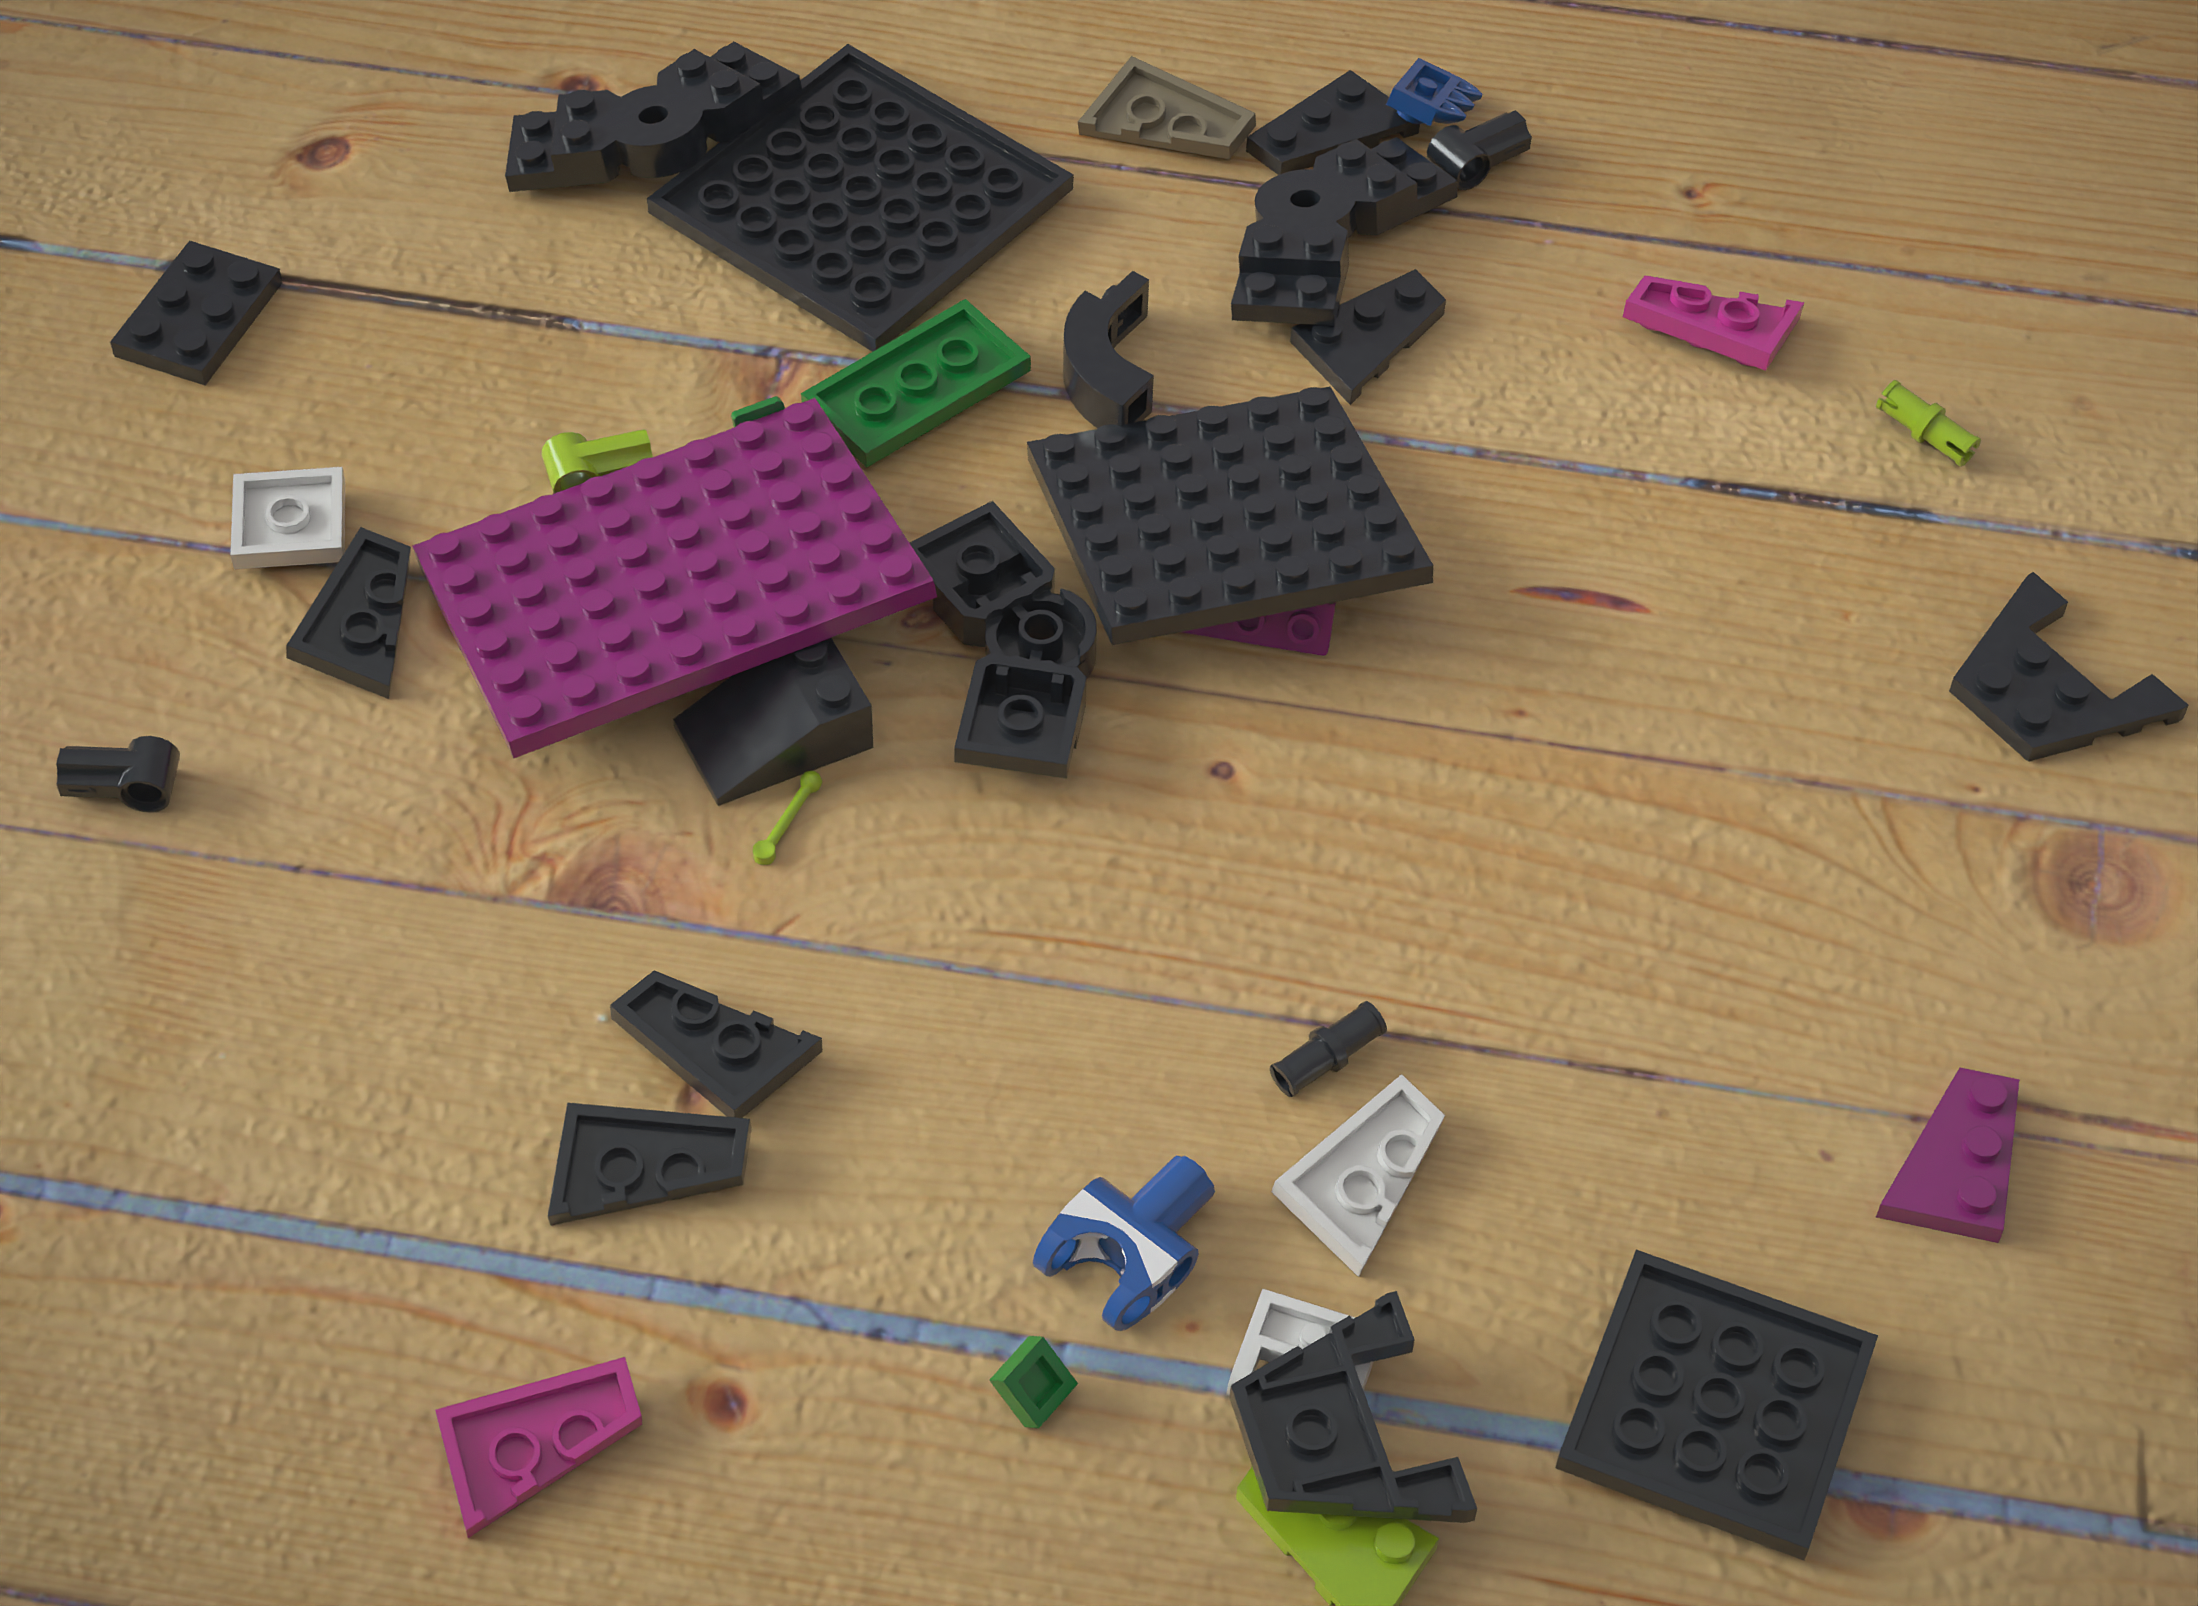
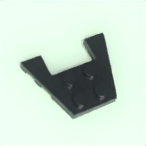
(2038, 696)
(1317, 1436)

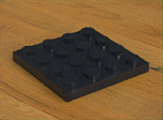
(1718, 1404)

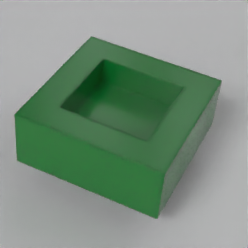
(1033, 1381)

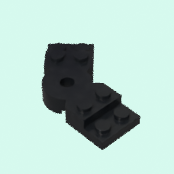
(651, 128)
(1299, 246)
(1038, 644)

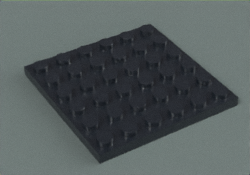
(862, 197)
(1226, 514)

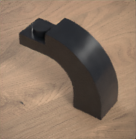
(1095, 376)

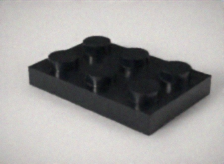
(196, 312)

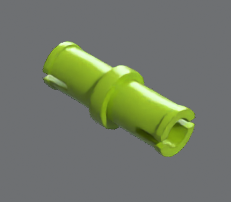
(1928, 423)

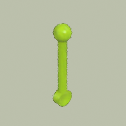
(764, 850)

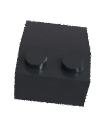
(777, 722)

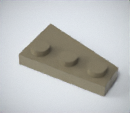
(1167, 113)

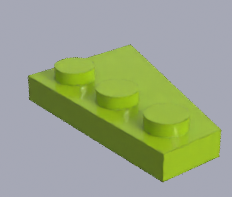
(1346, 1556)

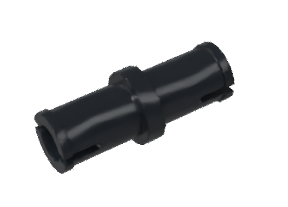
(1328, 1049)

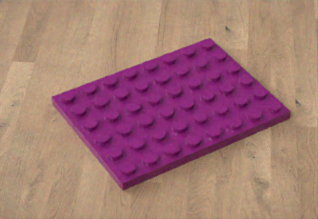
(670, 575)

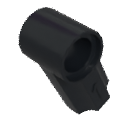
(1473, 152)
(136, 775)

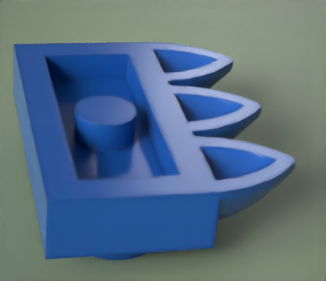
(1432, 95)

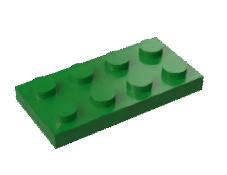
(918, 381)

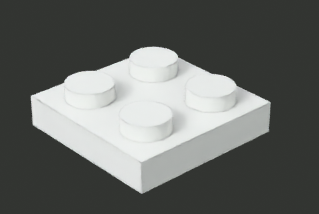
(288, 518)

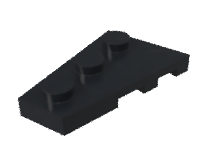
(1331, 116)
(357, 615)
(714, 1048)
(642, 1157)

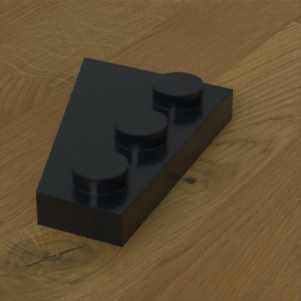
(1370, 332)

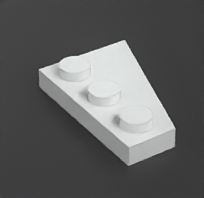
(1361, 1171)

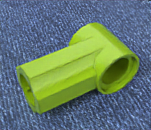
(574, 460)

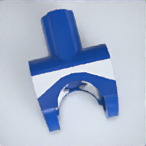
(1131, 1237)

